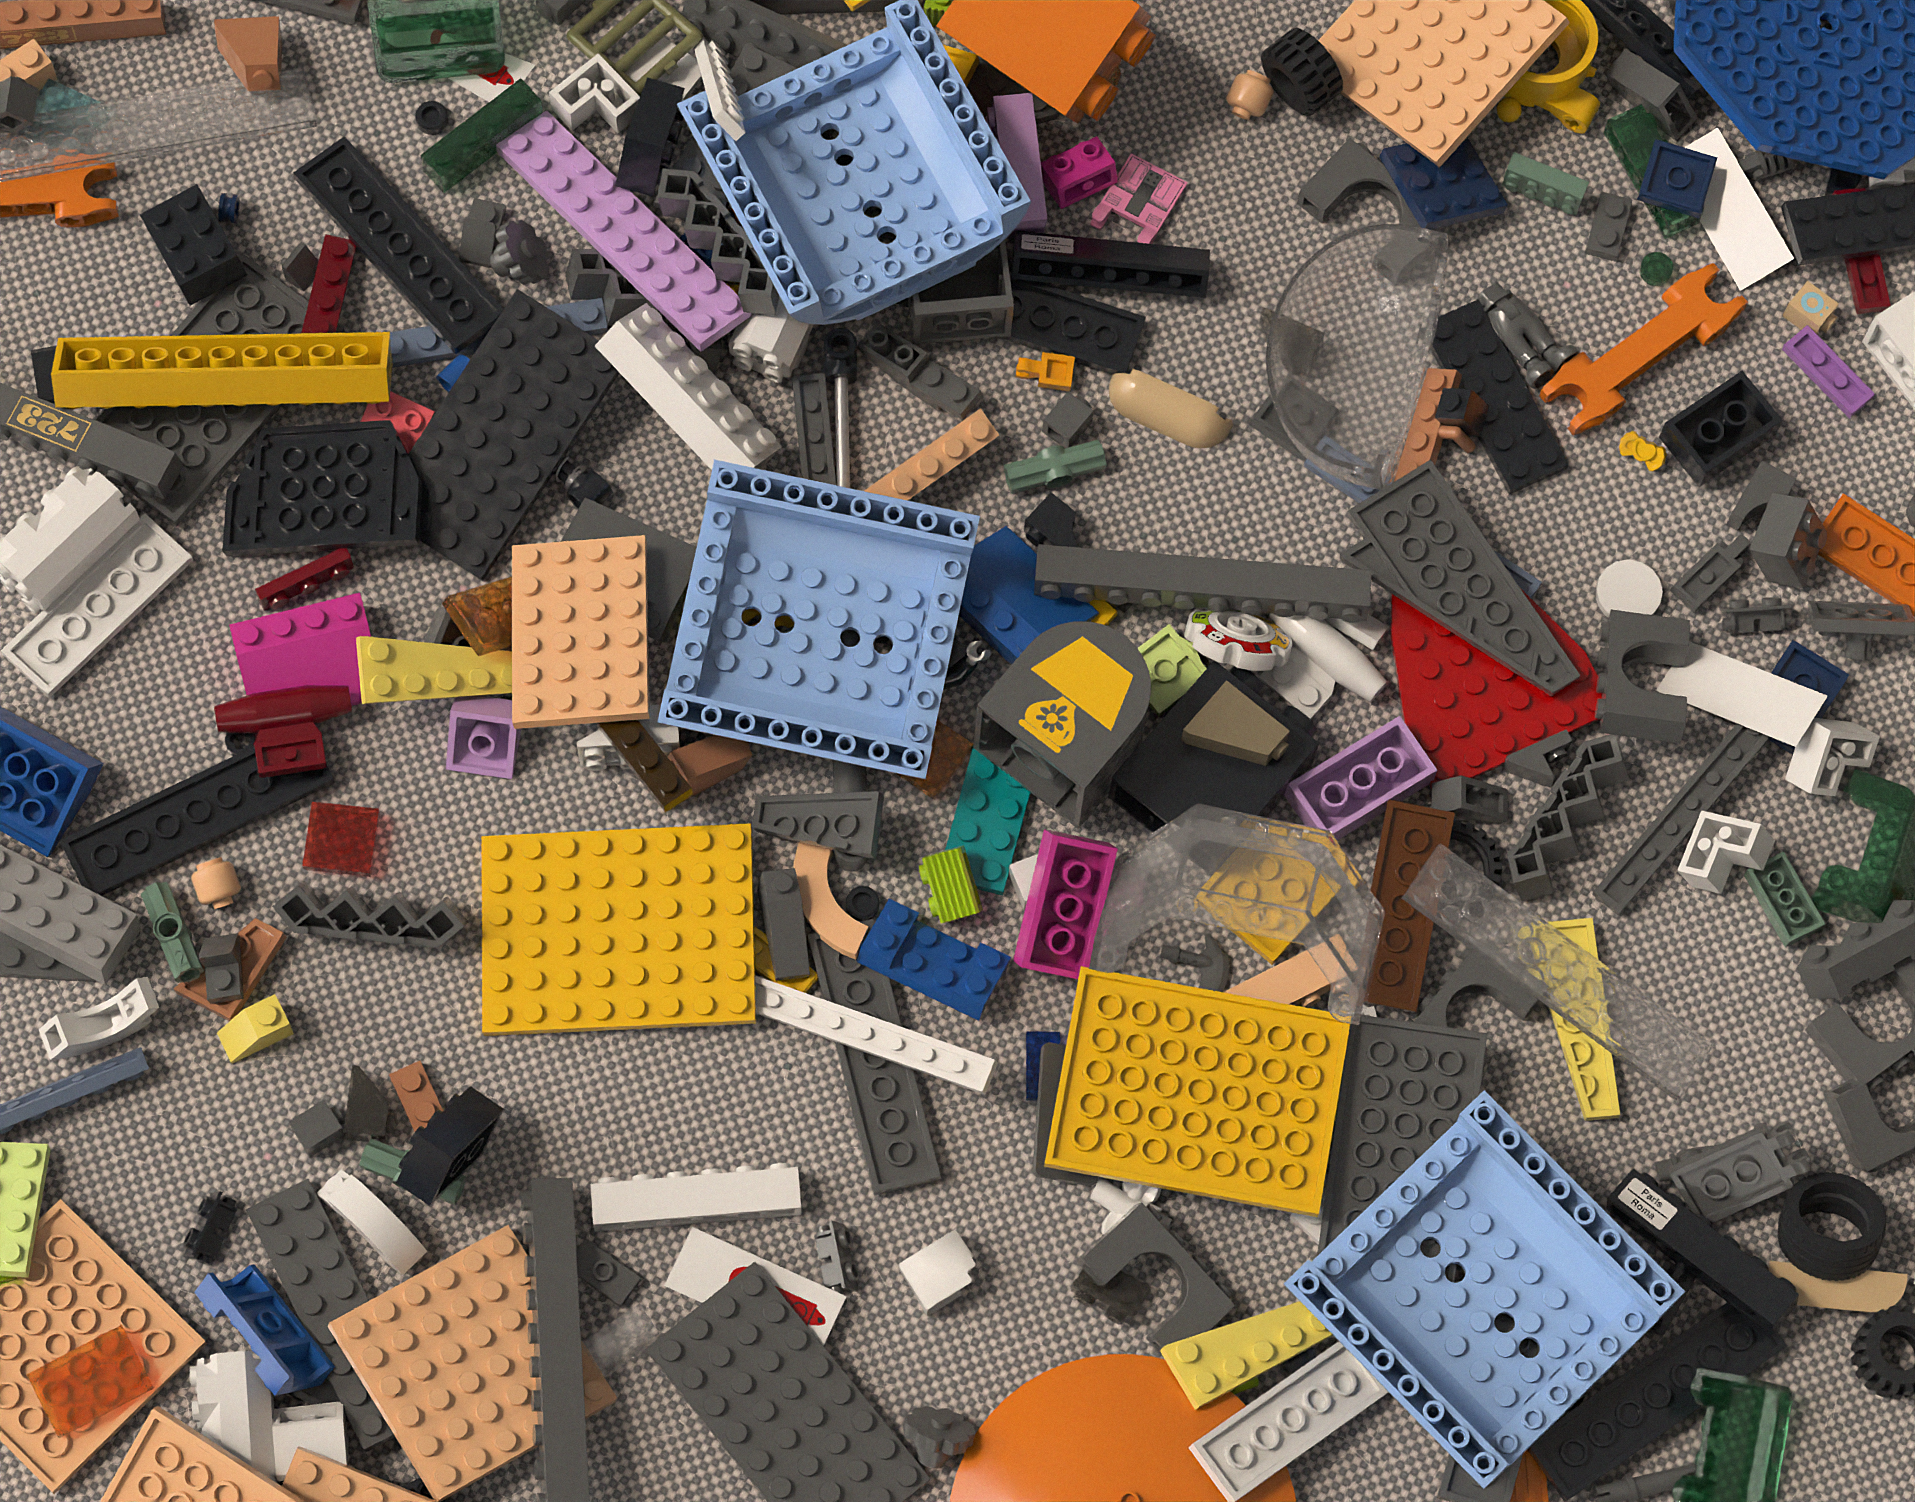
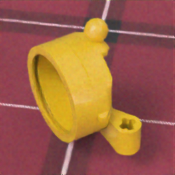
(1558, 89)

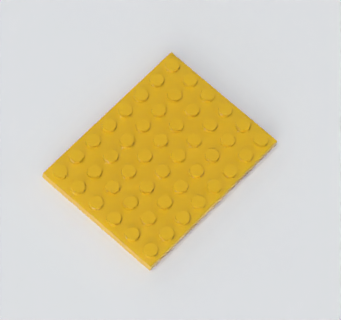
(618, 930)
(1198, 1092)

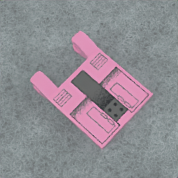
(1142, 196)

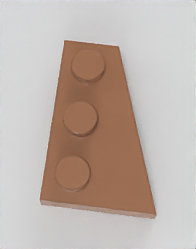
(258, 948)

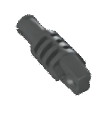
(1762, 164)

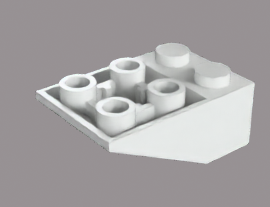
(597, 752)

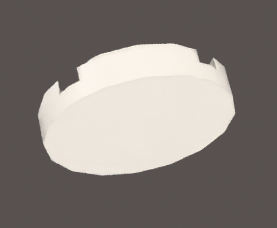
(1629, 588)

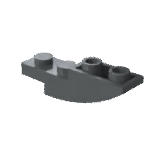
(917, 373)

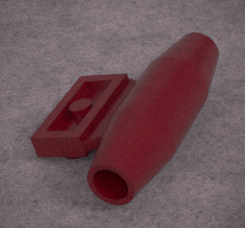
(285, 725)

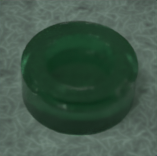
(1656, 269)

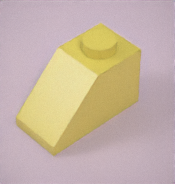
(255, 1029)

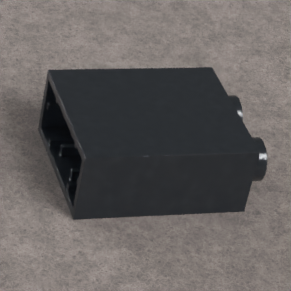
(1171, 776)

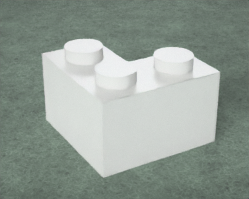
(592, 90)
(1825, 752)
(1719, 844)

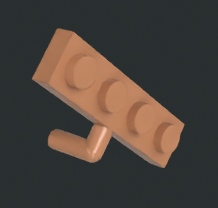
(1425, 430)

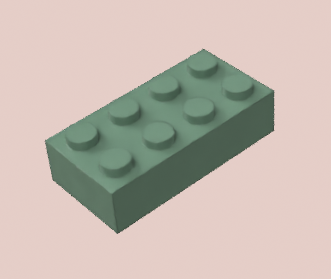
(1545, 184)
(1784, 900)

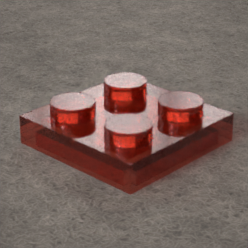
(341, 839)

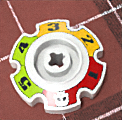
(1238, 639)

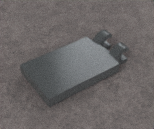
(1739, 1172)

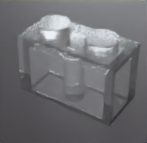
(620, 1341)

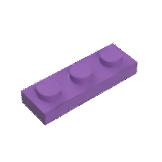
(1828, 371)

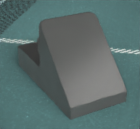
(480, 231)
(1532, 760)
(222, 968)

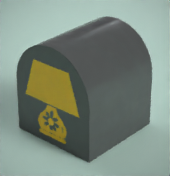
(1067, 715)

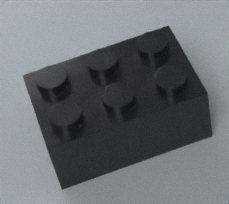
(651, 137)
(193, 244)
(1720, 428)
(448, 1145)

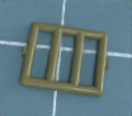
(666, 65)

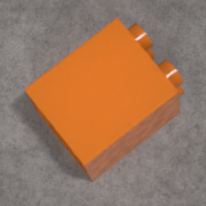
(1055, 46)

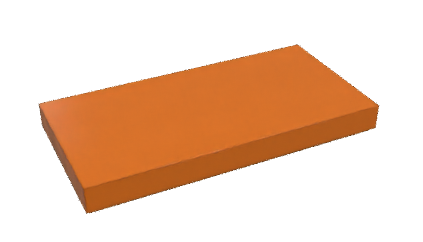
(1871, 551)

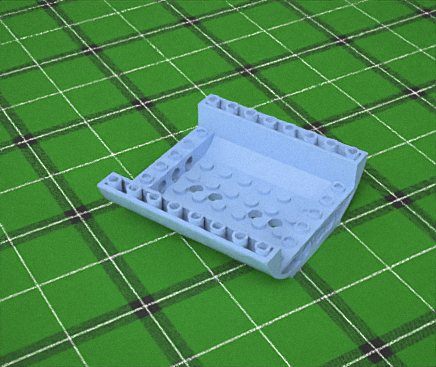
(915, 155)
(832, 566)
(1527, 1251)

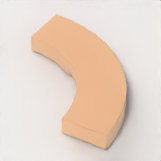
(819, 905)

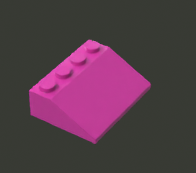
(303, 646)

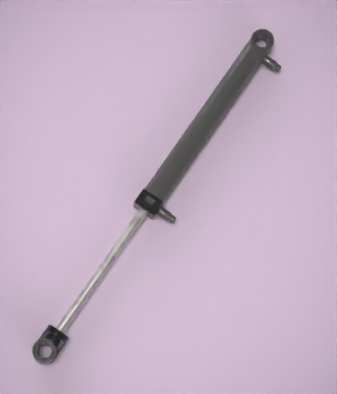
(842, 371)

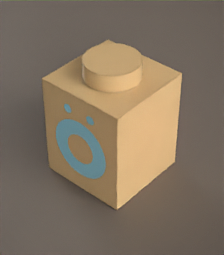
(1811, 308)

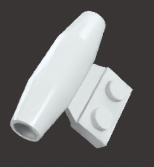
(1317, 662)

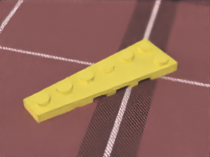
(424, 671)
(1587, 1061)
(1241, 1351)

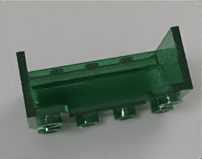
(435, 38)
(1888, 858)
(1740, 1439)

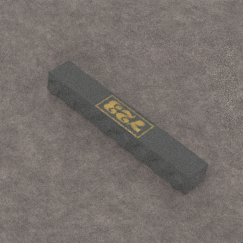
(87, 443)

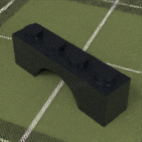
(1053, 525)

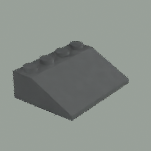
(667, 560)

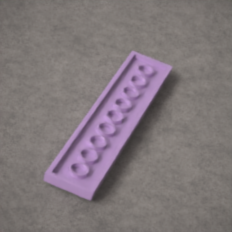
(623, 230)

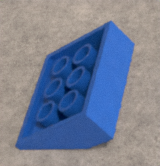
(1001, 596)
(40, 783)

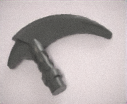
(1211, 961)

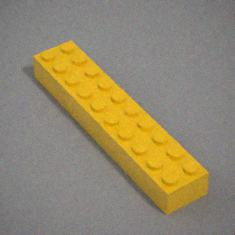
(222, 370)

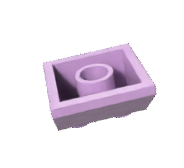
(482, 737)

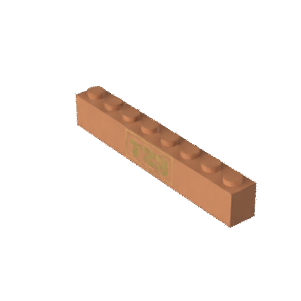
(78, 20)

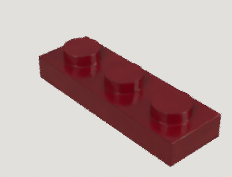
(304, 579)

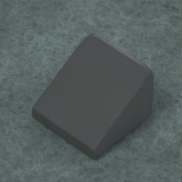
(300, 267)

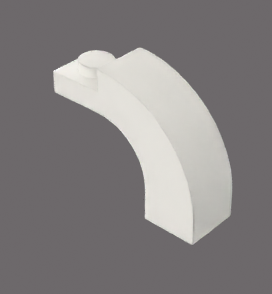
(100, 1025)
(372, 1220)

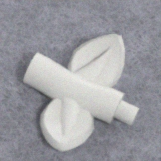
(1121, 1201)

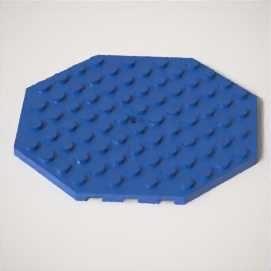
(1805, 89)

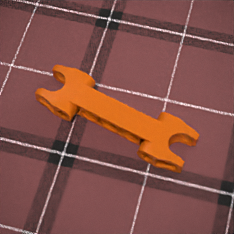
(62, 195)
(1600, 381)

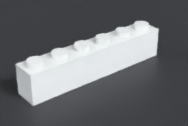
(695, 1198)

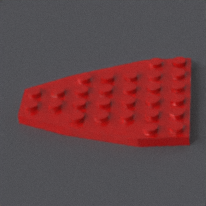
(1471, 707)

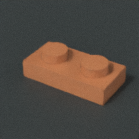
(415, 1094)

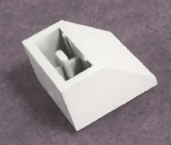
(313, 1427)

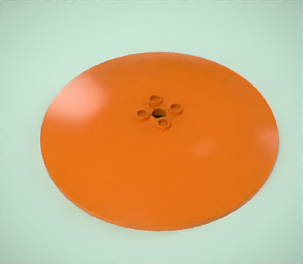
(1100, 1435)

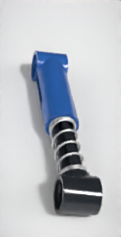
(578, 482)

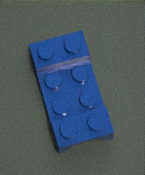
(932, 960)
(274, 1333)

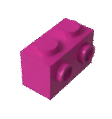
(1079, 172)

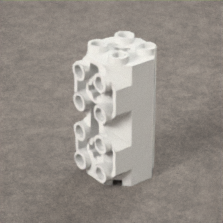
(770, 343)
(61, 543)
(235, 1408)

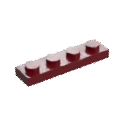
(1867, 279)
(329, 285)

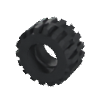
(1302, 71)
(1869, 1357)

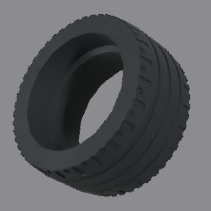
(1836, 1195)

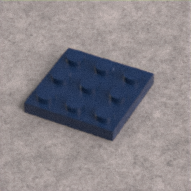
(1444, 194)

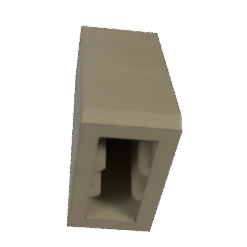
(1237, 728)

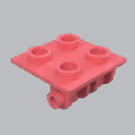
(406, 415)

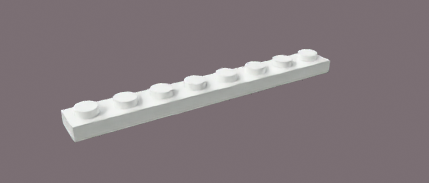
(720, 88)
(874, 1036)

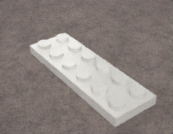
(97, 606)
(1286, 1421)

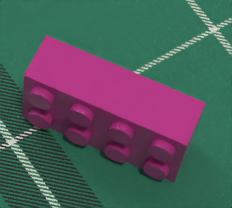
(1064, 903)

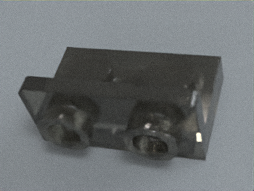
(1118, 1297)

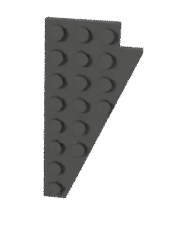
(1442, 565)

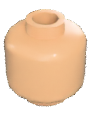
(1249, 94)
(216, 883)

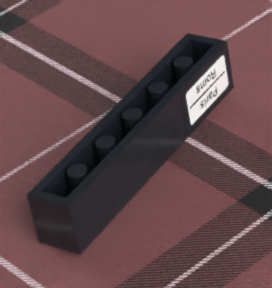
(1110, 264)
(1707, 1254)

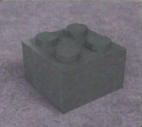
(1788, 540)

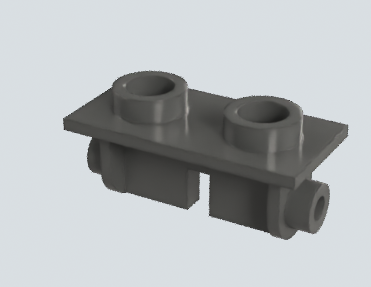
(1742, 615)
(835, 1242)

